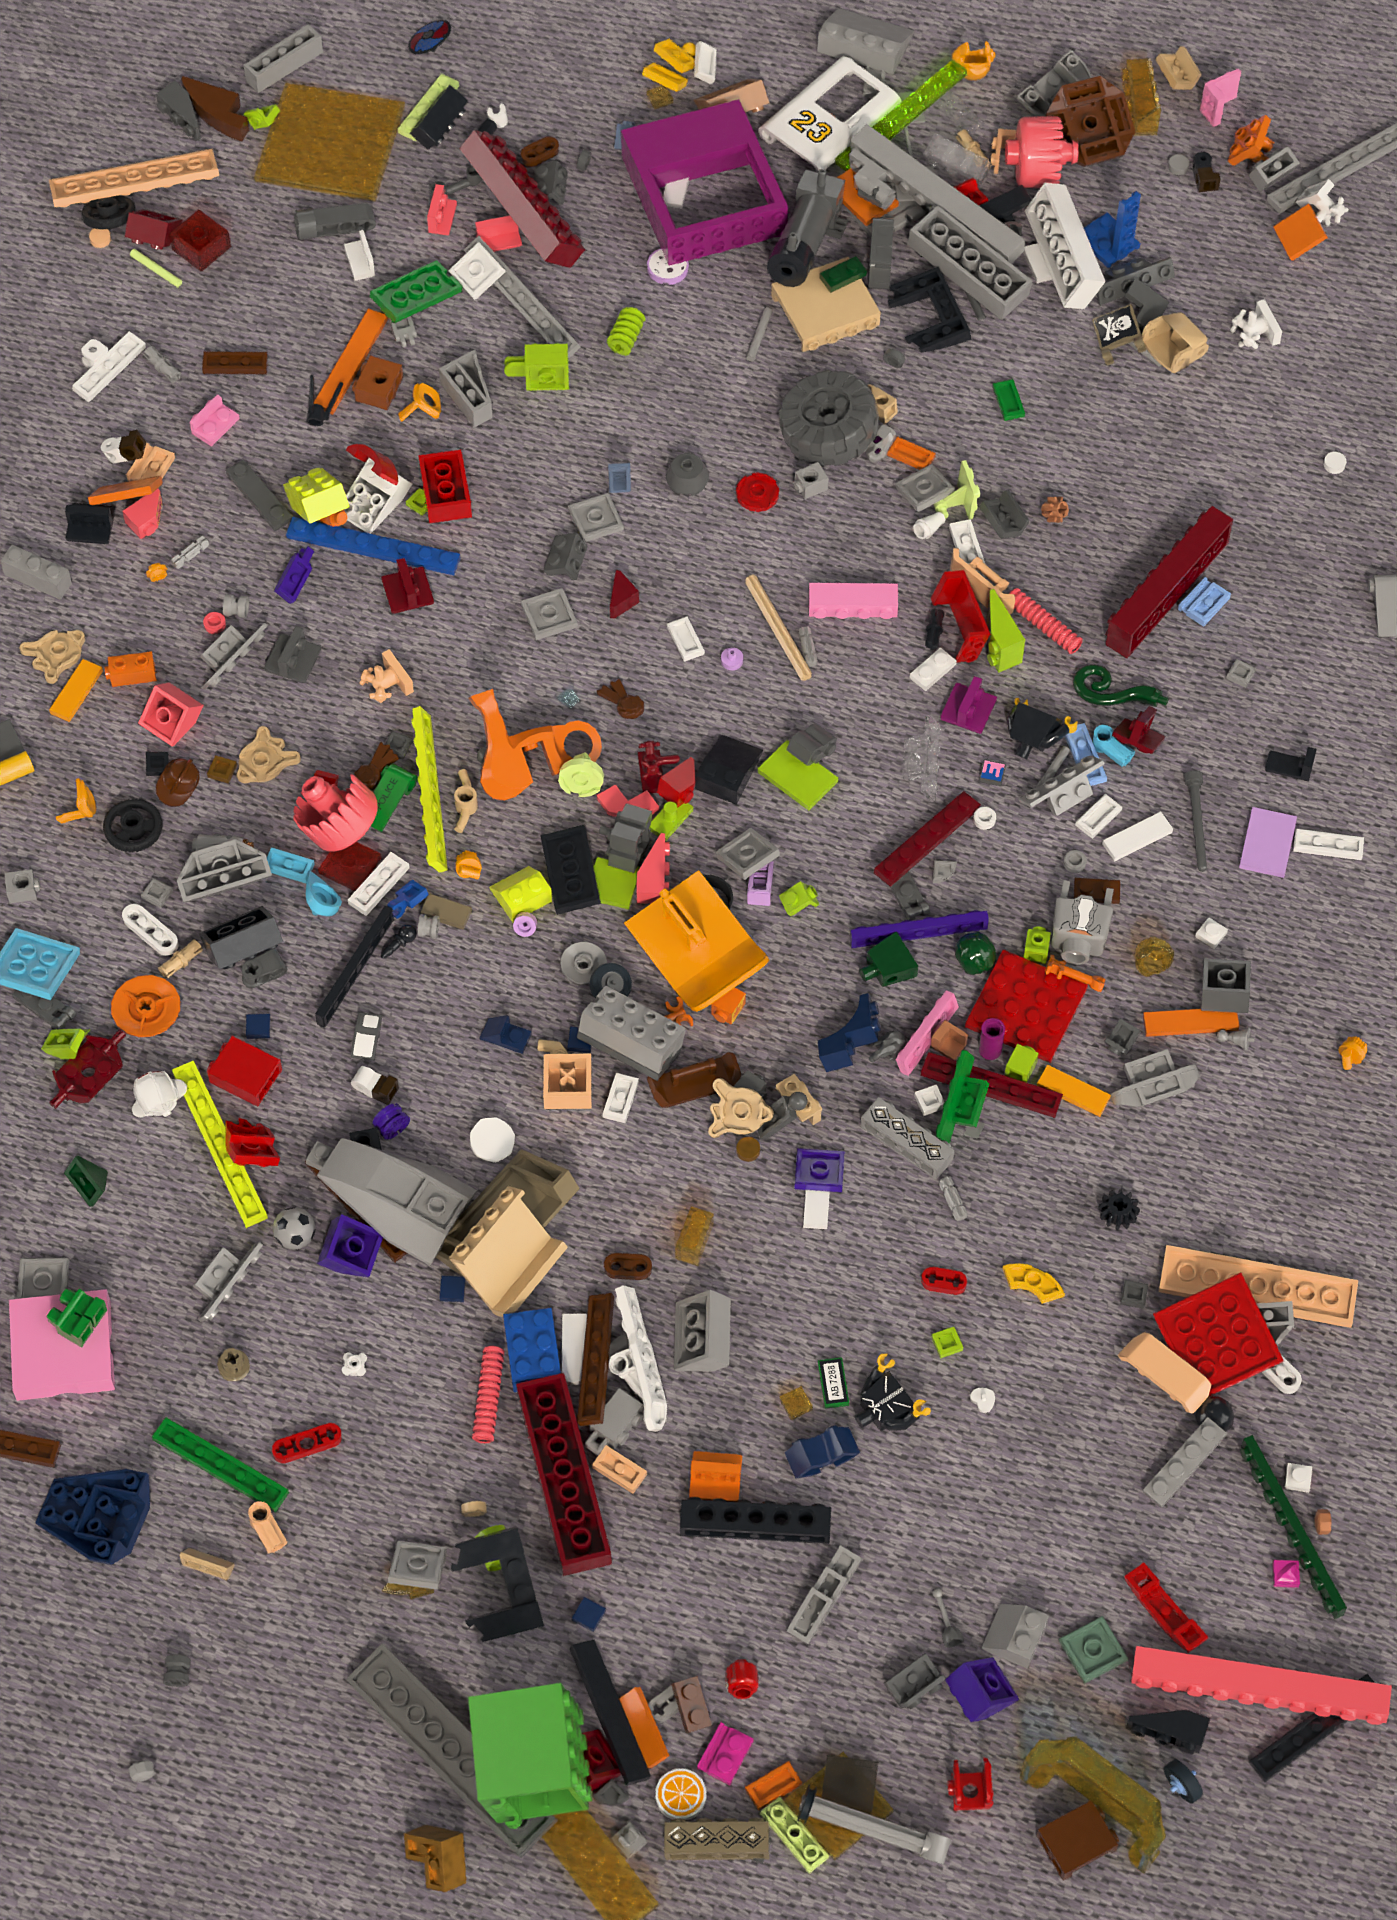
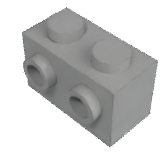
(1273, 169)

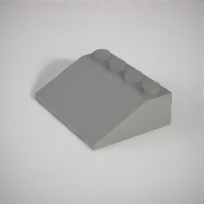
(864, 40)

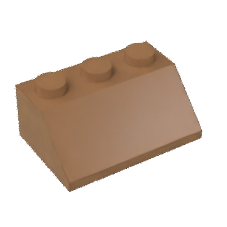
(749, 92)

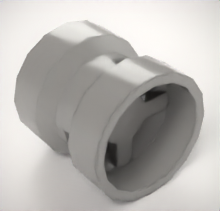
(235, 606)

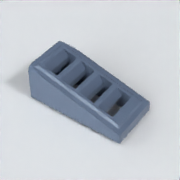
(619, 478)

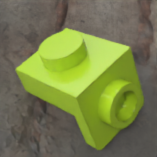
(262, 117)
(798, 898)

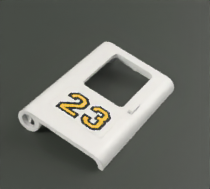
(815, 132)

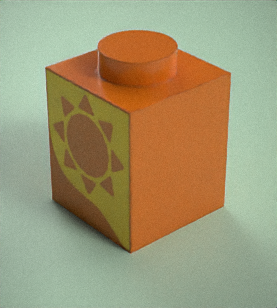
(728, 1006)

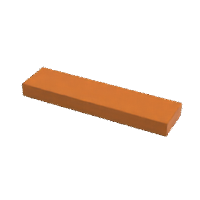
(1188, 1022)

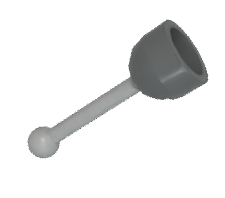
(952, 1635)

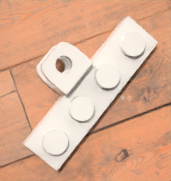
(105, 364)

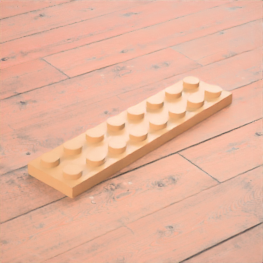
(133, 178)
(1313, 1294)

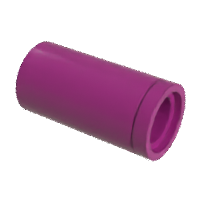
(991, 1039)

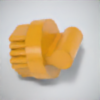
(468, 865)
(1352, 1051)

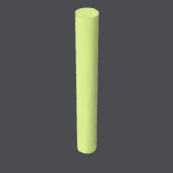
(156, 268)

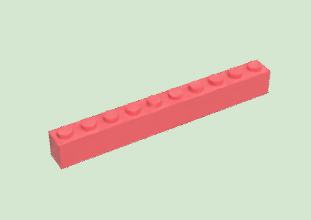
(1261, 1685)

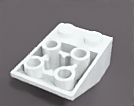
(373, 498)

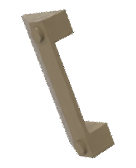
(545, 1189)

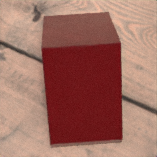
(623, 596)

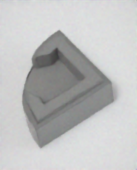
(943, 870)

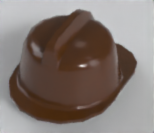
(177, 782)

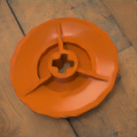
(148, 992)

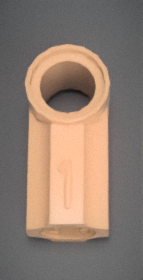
(267, 1528)

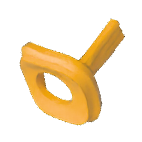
(419, 401)
(85, 804)

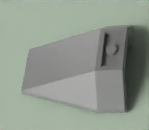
(1040, 95)

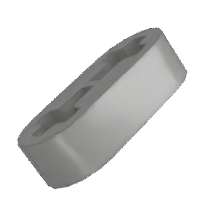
(662, 1699)

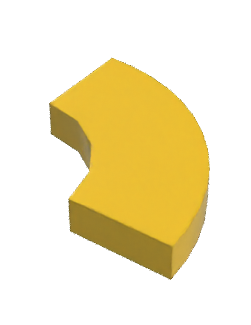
(1034, 1280)

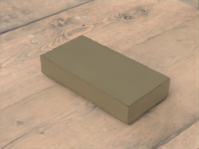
(450, 912)

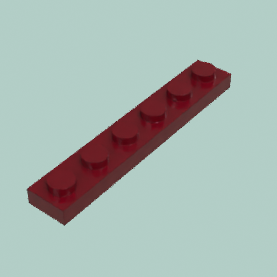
(926, 838)
(1000, 1087)

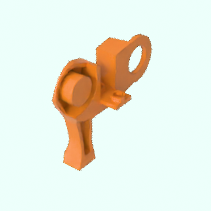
(504, 765)

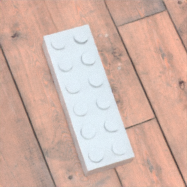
(1064, 246)

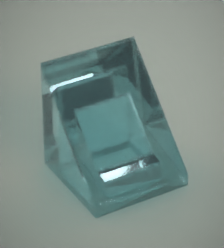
(568, 698)

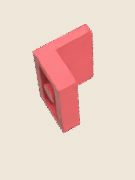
(499, 233)

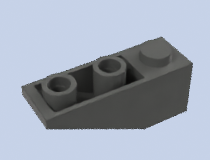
(177, 105)

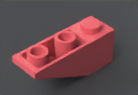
(653, 872)

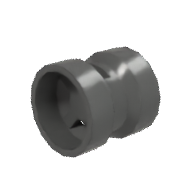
(177, 1670)

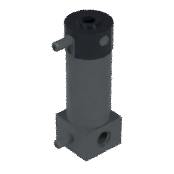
(815, 210)

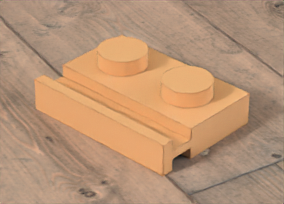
(154, 463)

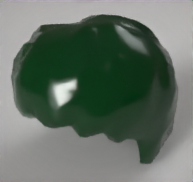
(975, 953)

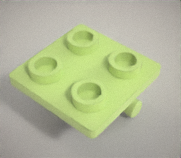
(966, 493)

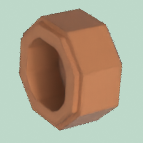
(1322, 1521)

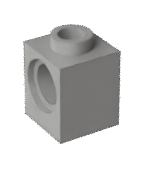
(810, 480)
(16, 879)

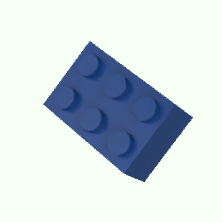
(531, 1345)

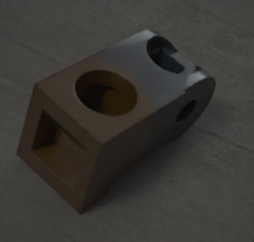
(1203, 173)

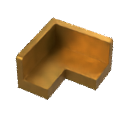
(441, 1853)

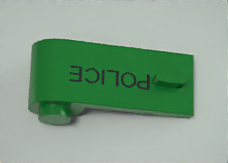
(389, 791)

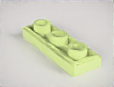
(804, 1846)

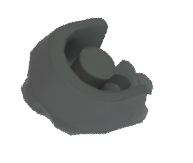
(889, 1044)

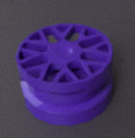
(390, 1121)

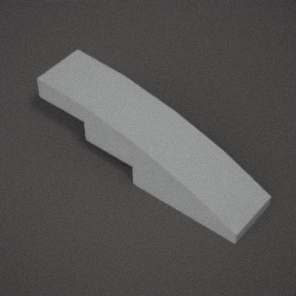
(824, 1594)

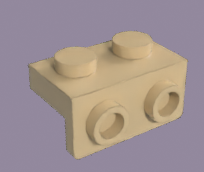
(1179, 69)
(812, 1110)

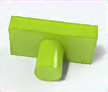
(670, 819)

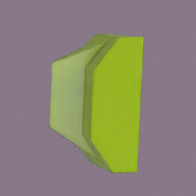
(64, 1042)

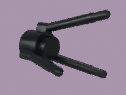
(315, 413)

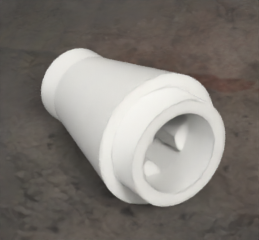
(928, 525)

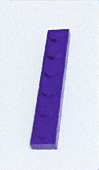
(919, 929)

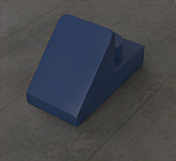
(502, 1033)

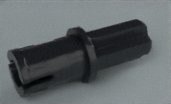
(934, 629)

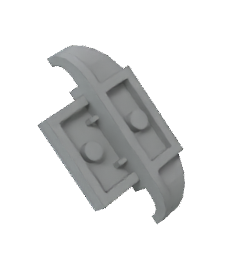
(1154, 1080)

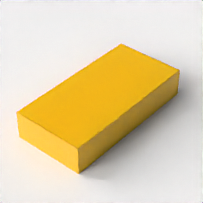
(665, 77)

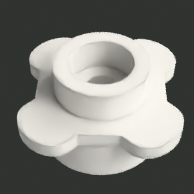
(349, 1369)

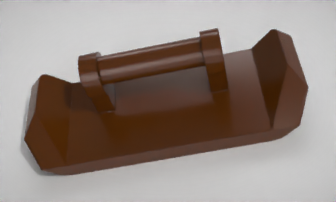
(694, 1080)

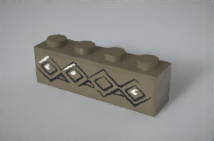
(716, 1839)

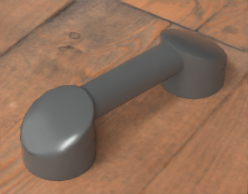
(472, 179)

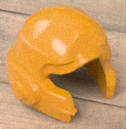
(976, 62)

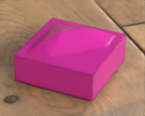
(1286, 1573)

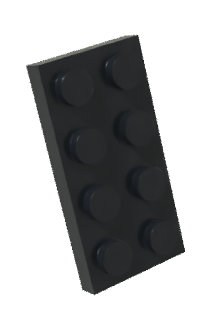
(570, 869)

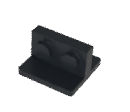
(89, 523)

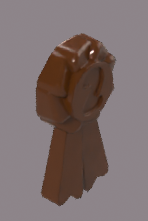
(627, 705)
(371, 774)

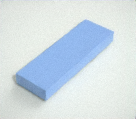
(1082, 746)

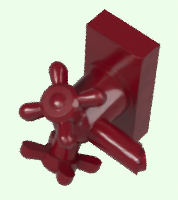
(651, 764)

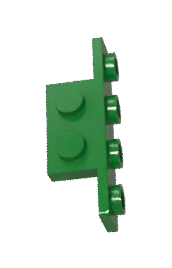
(964, 1099)

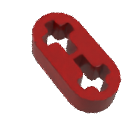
(944, 1280)

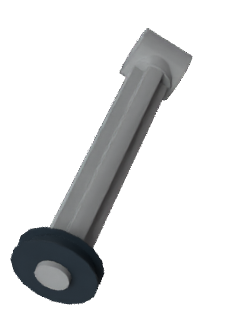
(928, 1845)

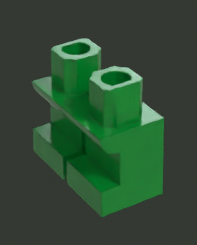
(78, 1317)

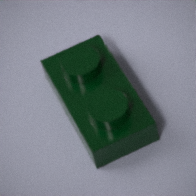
(843, 274)

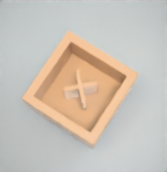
(567, 1081)

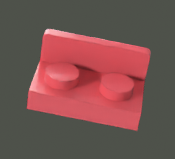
(441, 212)

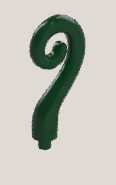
(1143, 694)

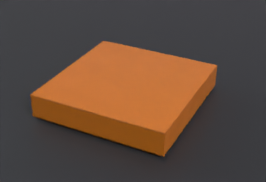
(1300, 232)

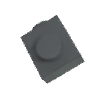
(1122, 1037)

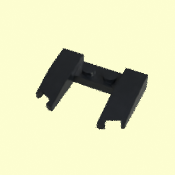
(932, 285)
(524, 1608)

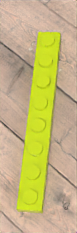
(429, 789)
(213, 1133)

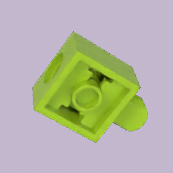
(543, 366)

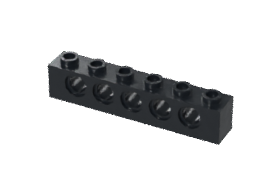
(743, 1528)

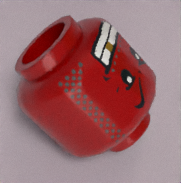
(741, 1679)

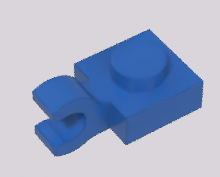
(409, 896)

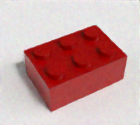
(445, 486)

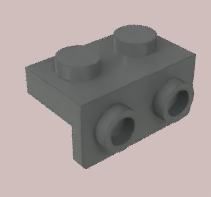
(552, 180)
(1005, 515)
(566, 555)
(914, 1682)

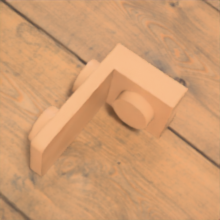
(999, 142)

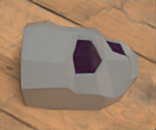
(879, 447)

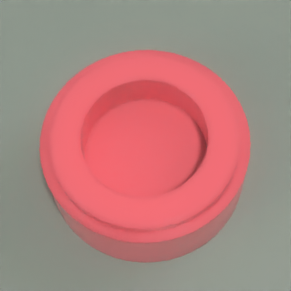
(214, 622)

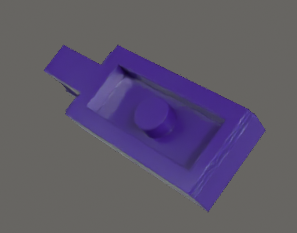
(295, 575)

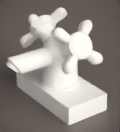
(1318, 197)
(1258, 323)

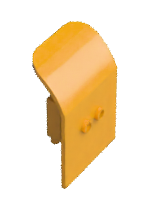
(696, 942)

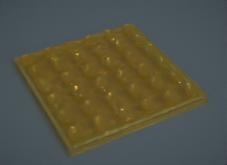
(330, 142)

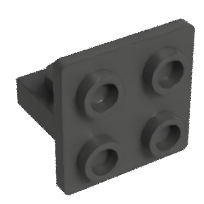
(293, 656)

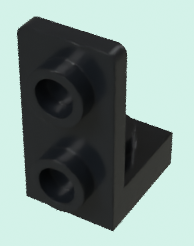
(1291, 765)

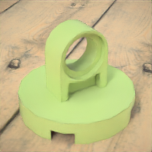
(581, 776)

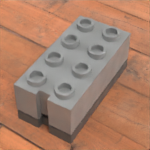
(631, 1033)

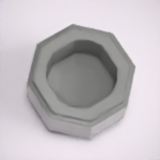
(141, 1771)

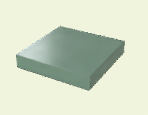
(1093, 1649)

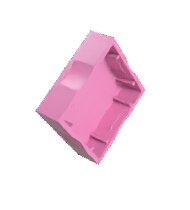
(50, 1363)

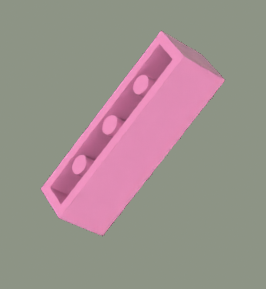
(853, 600)

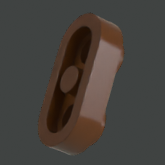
(538, 151)
(628, 1265)

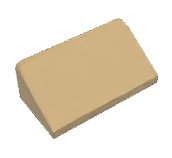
(206, 1563)

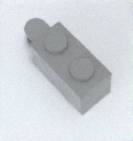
(619, 1417)

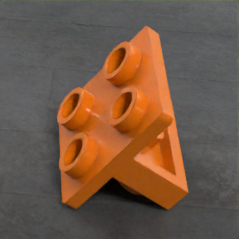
(715, 1476)

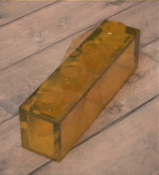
(1142, 96)

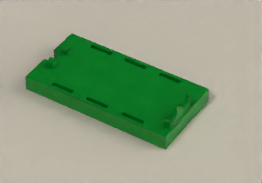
(415, 291)

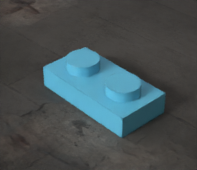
(289, 865)

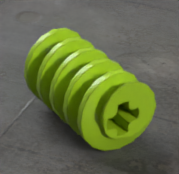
(625, 330)

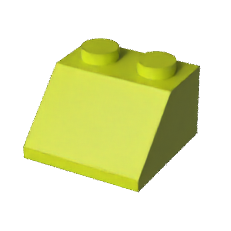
(522, 892)

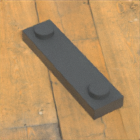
(259, 495)

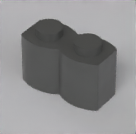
(812, 744)

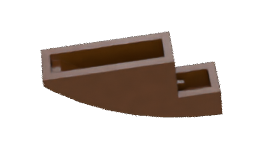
(217, 108)

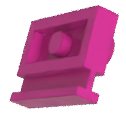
(725, 1753)

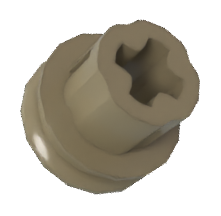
(228, 1370)

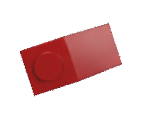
(678, 783)

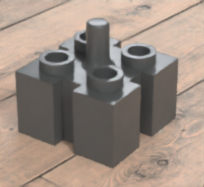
(628, 837)

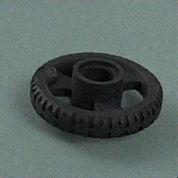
(108, 212)
(130, 817)

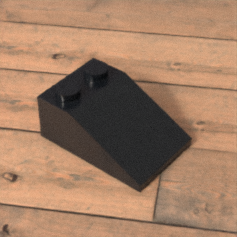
(727, 769)

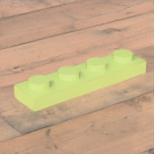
(423, 105)

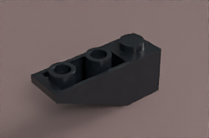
(1172, 1727)

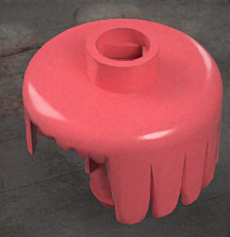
(1036, 153)
(334, 816)

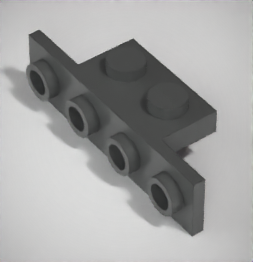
(1121, 276)

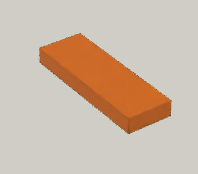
(644, 1727)

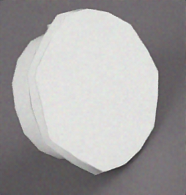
(492, 1139)

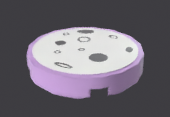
(661, 272)

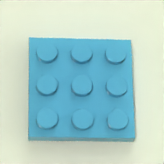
(35, 963)

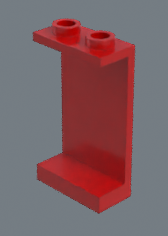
(957, 592)

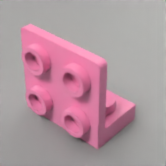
(1218, 92)

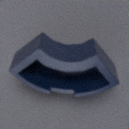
(831, 1447)

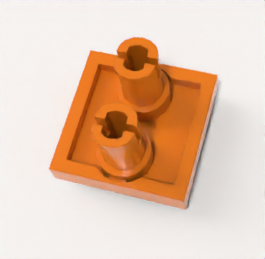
(1250, 141)

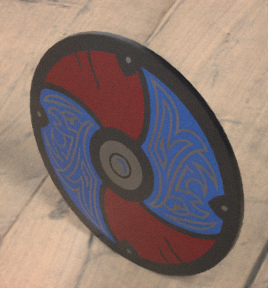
(429, 37)

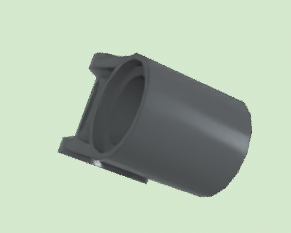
(263, 969)

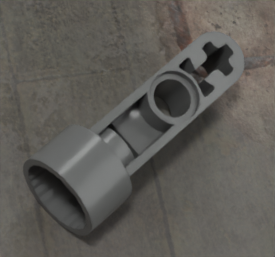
(333, 220)

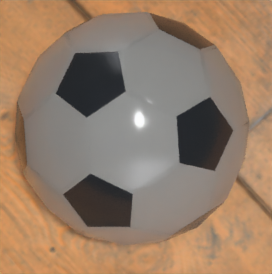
(294, 1228)

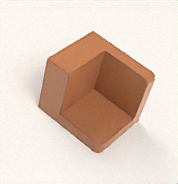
(949, 1040)

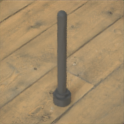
(1194, 780)

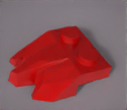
(250, 1144)

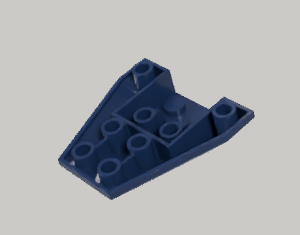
(97, 1512)

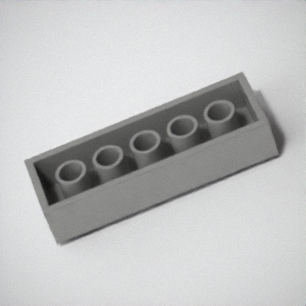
(969, 262)

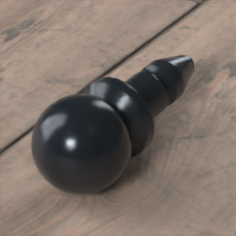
(406, 934)

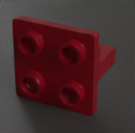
(407, 588)
(1139, 732)

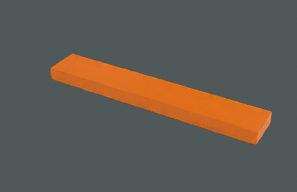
(352, 358)

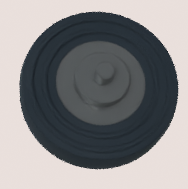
(613, 976)

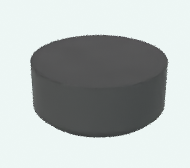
(584, 160)
(894, 358)

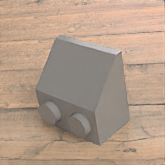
(1016, 1633)

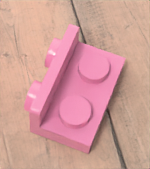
(213, 421)

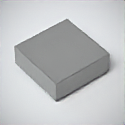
(1241, 673)
(157, 893)

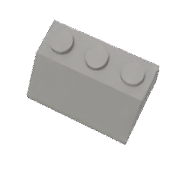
(702, 1332)

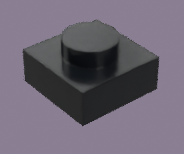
(156, 763)

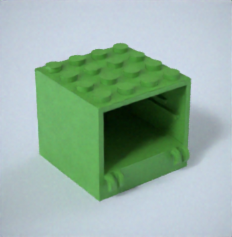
(529, 1753)

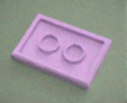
(1268, 842)

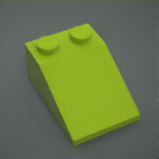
(1005, 639)

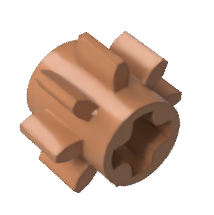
(1055, 509)

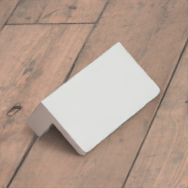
(360, 258)

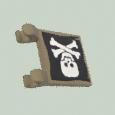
(1117, 330)

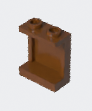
(1077, 1839)

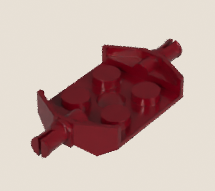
(96, 1054)

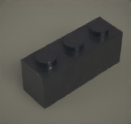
(439, 117)

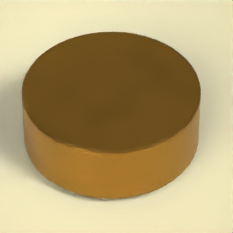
(748, 1149)

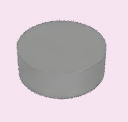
(1178, 164)
(1075, 861)

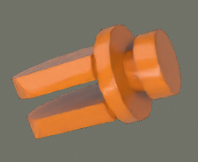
(336, 519)

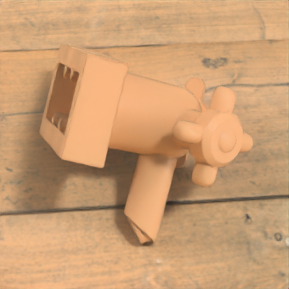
(384, 679)

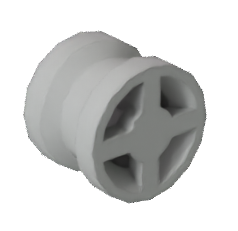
(428, 926)

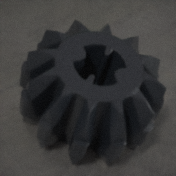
(1128, 1209)

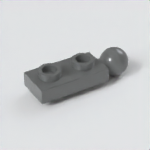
(784, 1113)

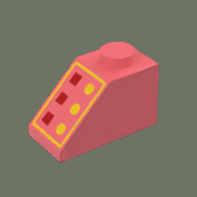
(144, 514)

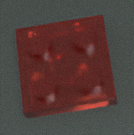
(350, 866)

